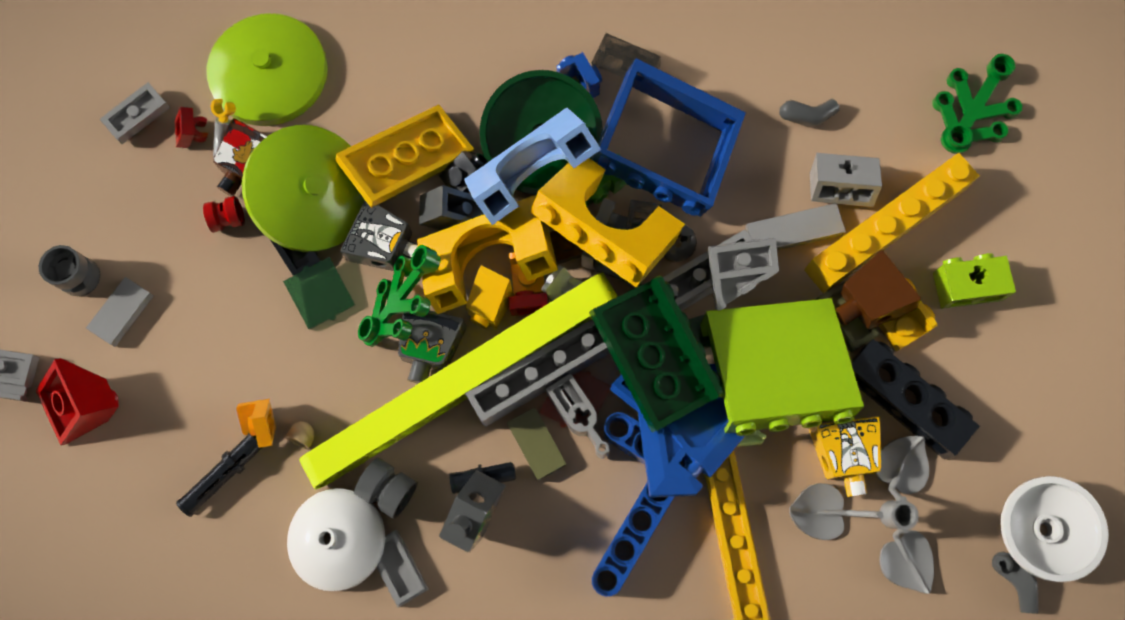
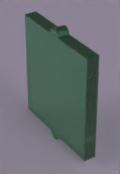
(319, 293)

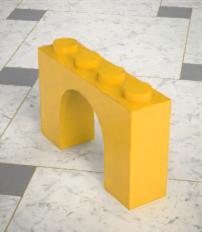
(462, 241)
(625, 252)

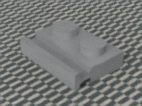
(16, 374)

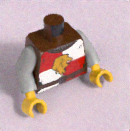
(232, 146)

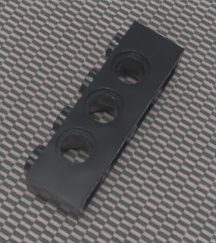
(917, 418)

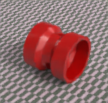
(223, 214)

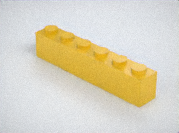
(891, 222)

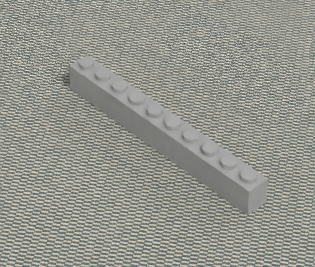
(577, 349)

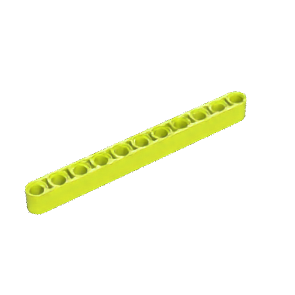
(449, 385)

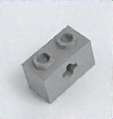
(845, 179)

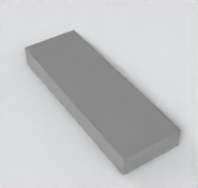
(799, 227)

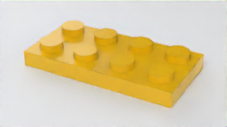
(403, 155)

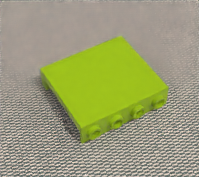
(782, 366)

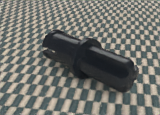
(501, 472)

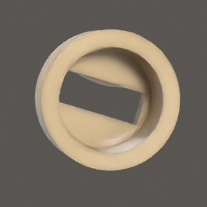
(301, 434)

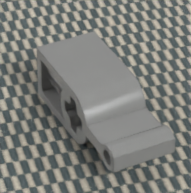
(580, 405)

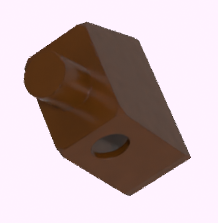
(877, 294)

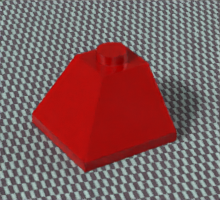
(75, 400)

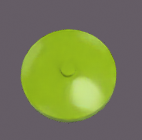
(267, 69)
(299, 189)

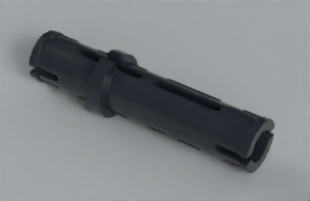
(231, 463)

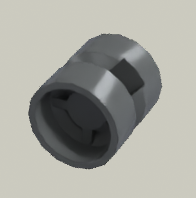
(69, 270)
(382, 485)

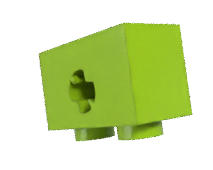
(991, 276)

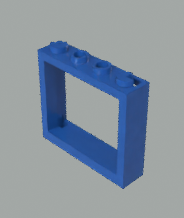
(690, 101)

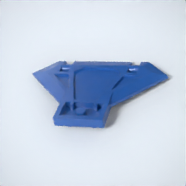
(694, 437)

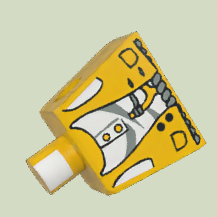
(849, 451)

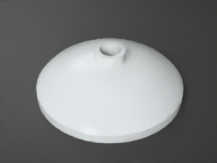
(1074, 525)
(354, 545)

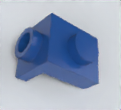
(586, 74)

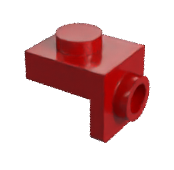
(526, 302)

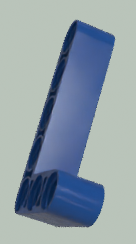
(643, 503)

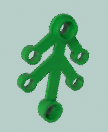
(975, 108)
(375, 328)

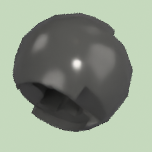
(687, 247)

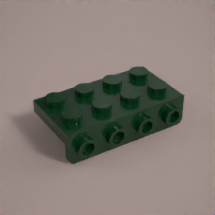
(657, 353)

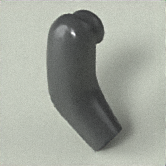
(808, 115)
(1023, 581)

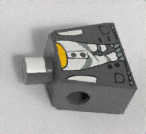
(378, 238)

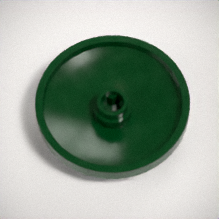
(525, 105)

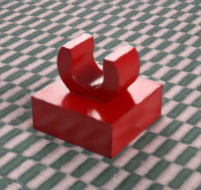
(186, 128)

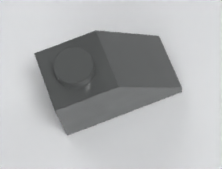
(446, 207)

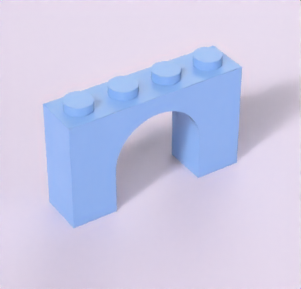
(558, 138)

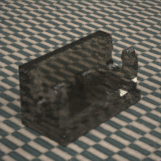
(618, 55)

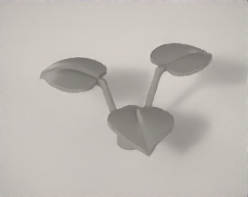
(908, 558)

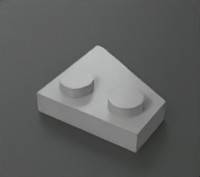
(740, 267)

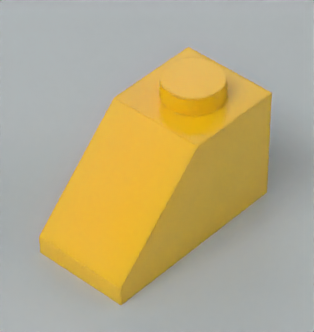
(489, 298)

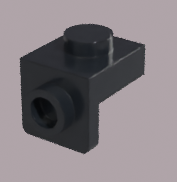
(460, 168)

